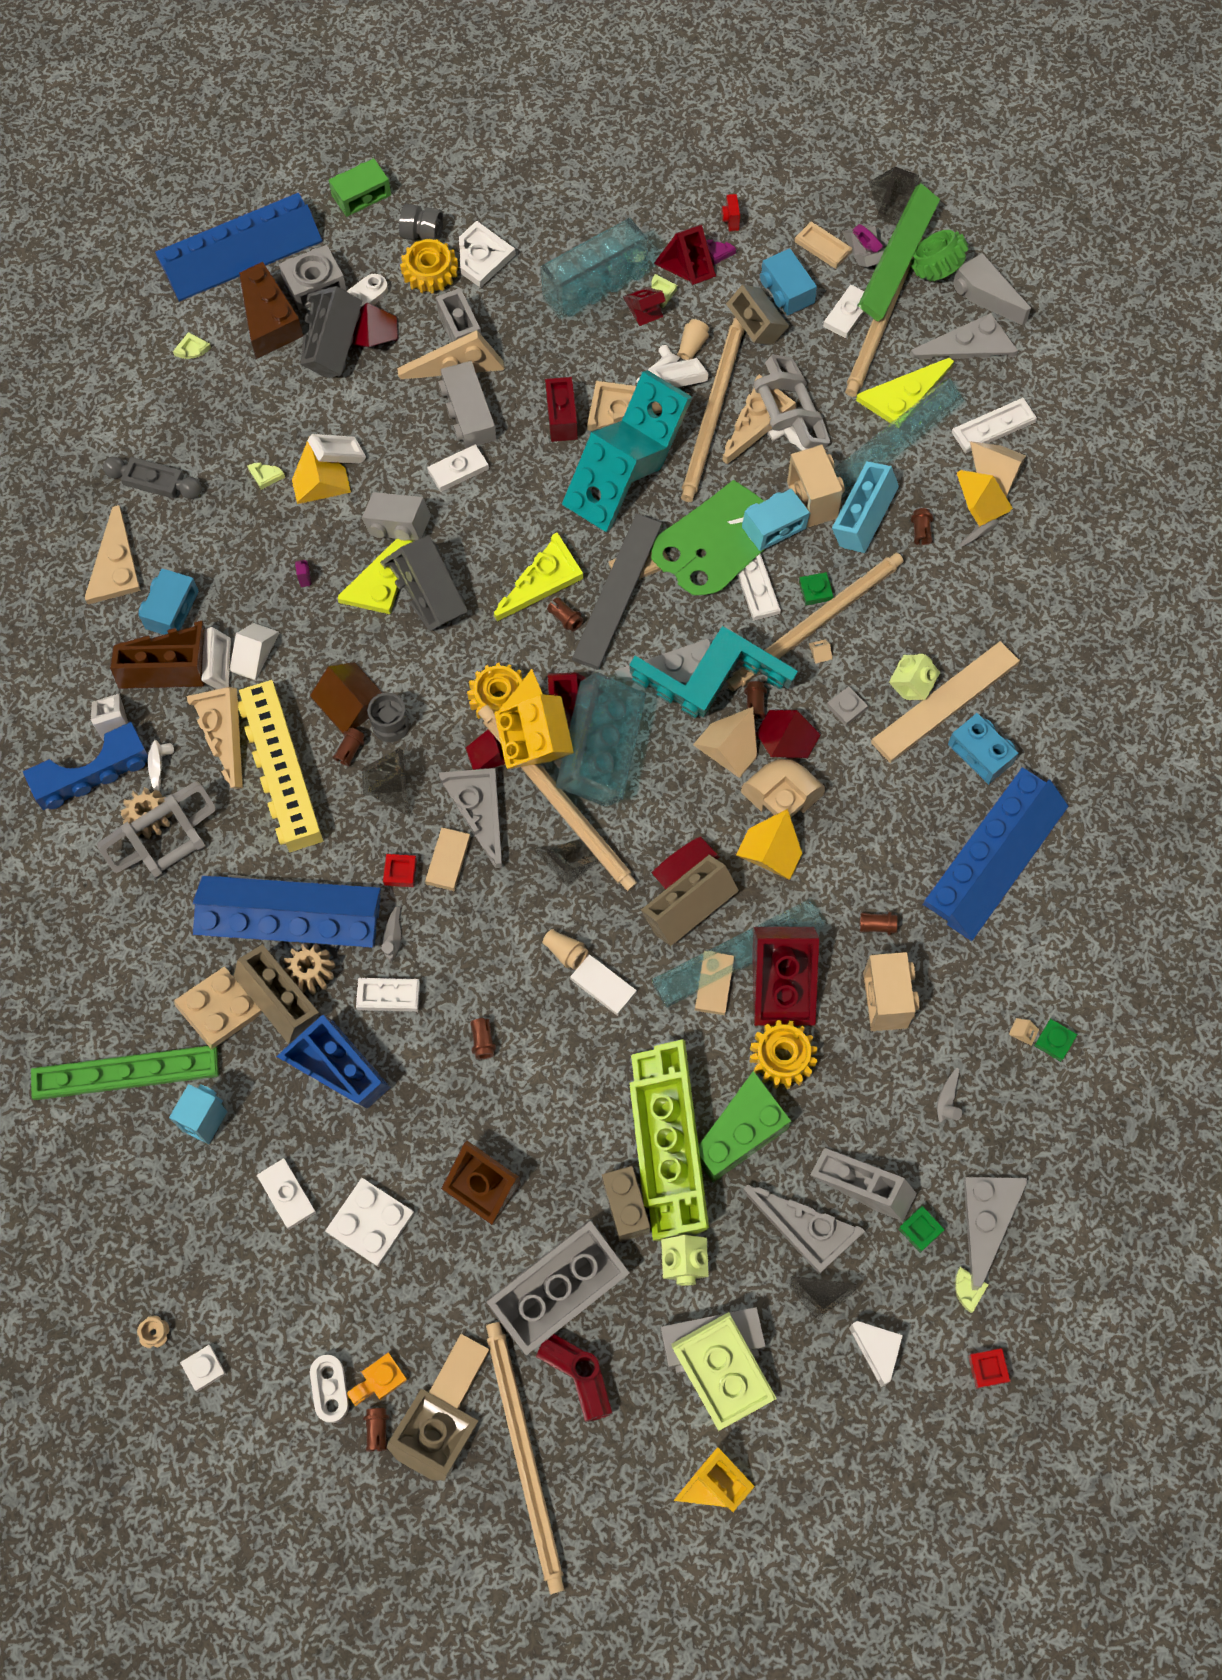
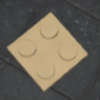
(217, 1007)

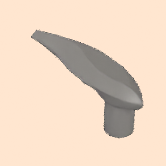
(979, 531)
(392, 935)
(946, 1098)

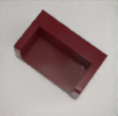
(561, 409)

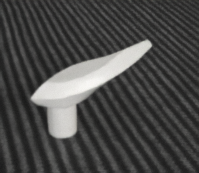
(667, 357)
(789, 433)
(155, 761)

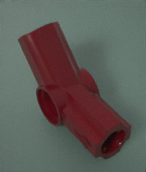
(590, 1389)

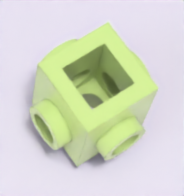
(914, 677)
(684, 1259)

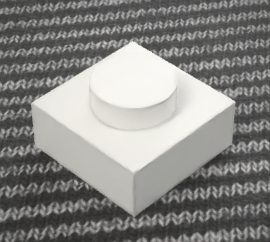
(203, 1368)

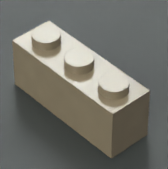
(690, 900)
(275, 993)

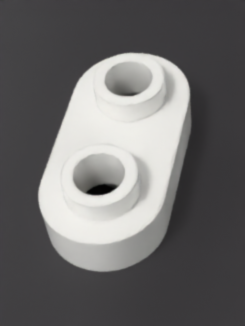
(368, 293)
(329, 1389)

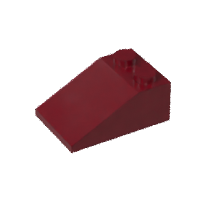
(785, 975)

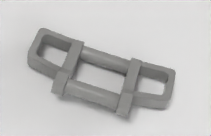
(798, 418)
(170, 805)

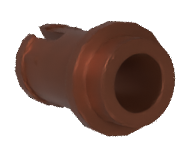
(922, 526)
(570, 619)
(755, 697)
(349, 746)
(878, 923)
(482, 1039)
(376, 1429)

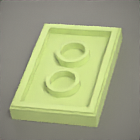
(723, 1371)

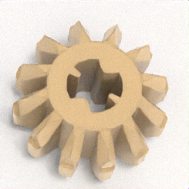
(141, 805)
(312, 977)

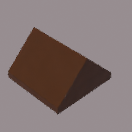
(345, 695)
(480, 1182)

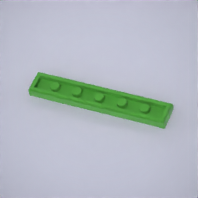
(898, 252)
(124, 1072)

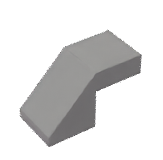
(863, 257)

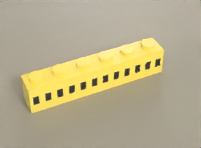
(280, 766)

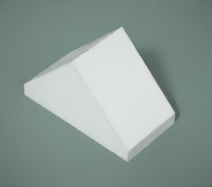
(251, 650)
(108, 714)
(879, 1349)

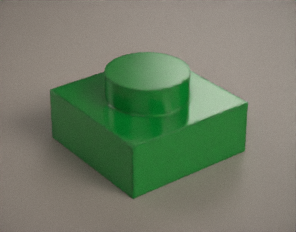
(815, 588)
(1055, 1040)
(921, 1229)

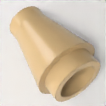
(693, 337)
(567, 950)

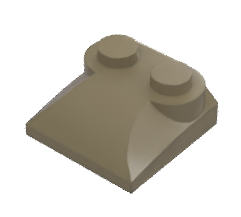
(431, 1436)

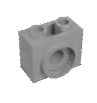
(310, 274)

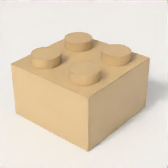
(816, 484)
(890, 991)

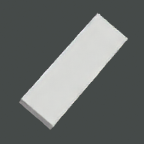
(994, 424)

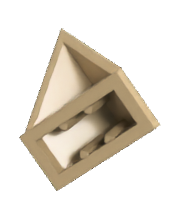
(997, 461)
(731, 741)

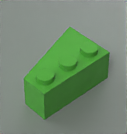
(742, 1129)

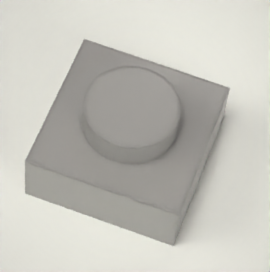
(847, 706)

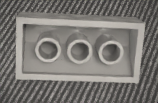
(557, 1287)

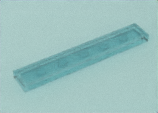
(900, 432)
(687, 977)

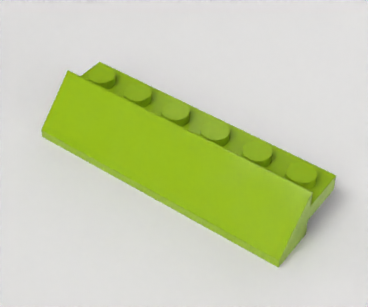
(668, 1142)

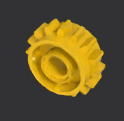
(429, 265)
(490, 681)
(786, 1038)

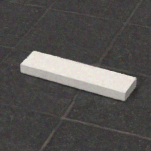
(757, 587)

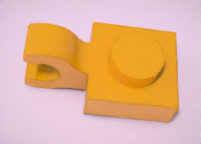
(381, 1378)

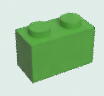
(360, 187)

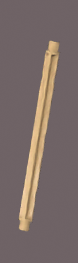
(871, 344)
(712, 411)
(822, 616)
(570, 813)
(525, 1458)

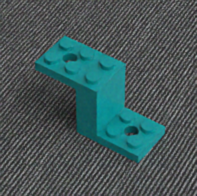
(626, 450)
(712, 673)

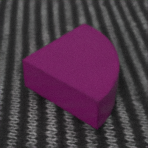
(867, 239)
(720, 251)
(303, 573)

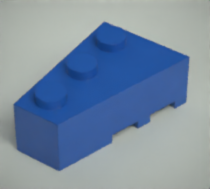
(335, 1061)

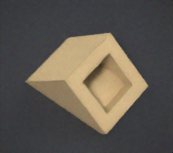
(822, 652)
(1022, 1030)

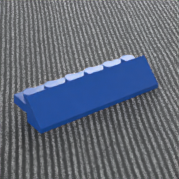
(238, 245)
(996, 853)
(286, 911)

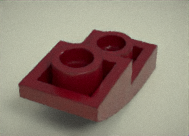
(682, 861)

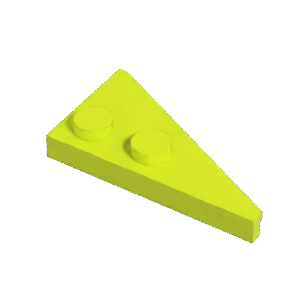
(900, 394)
(548, 574)
(375, 586)

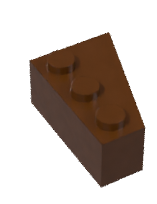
(268, 312)
(161, 660)

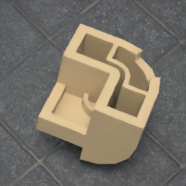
(782, 787)

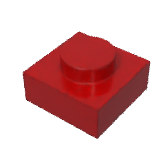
(731, 212)
(399, 870)
(989, 1368)

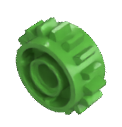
(939, 255)

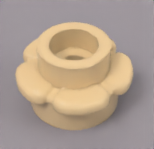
(145, 1328)

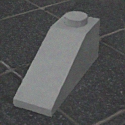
(989, 289)
(865, 1183)

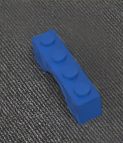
(55, 784)

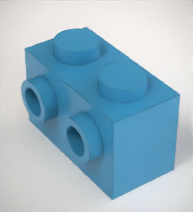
(788, 282)
(168, 602)
(983, 748)

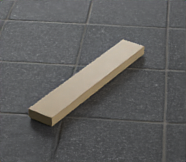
(945, 702)

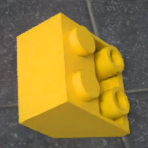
(534, 731)

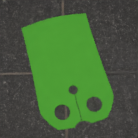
(708, 528)

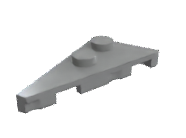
(975, 339)
(676, 663)
(477, 801)
(988, 1213)
(812, 1234)

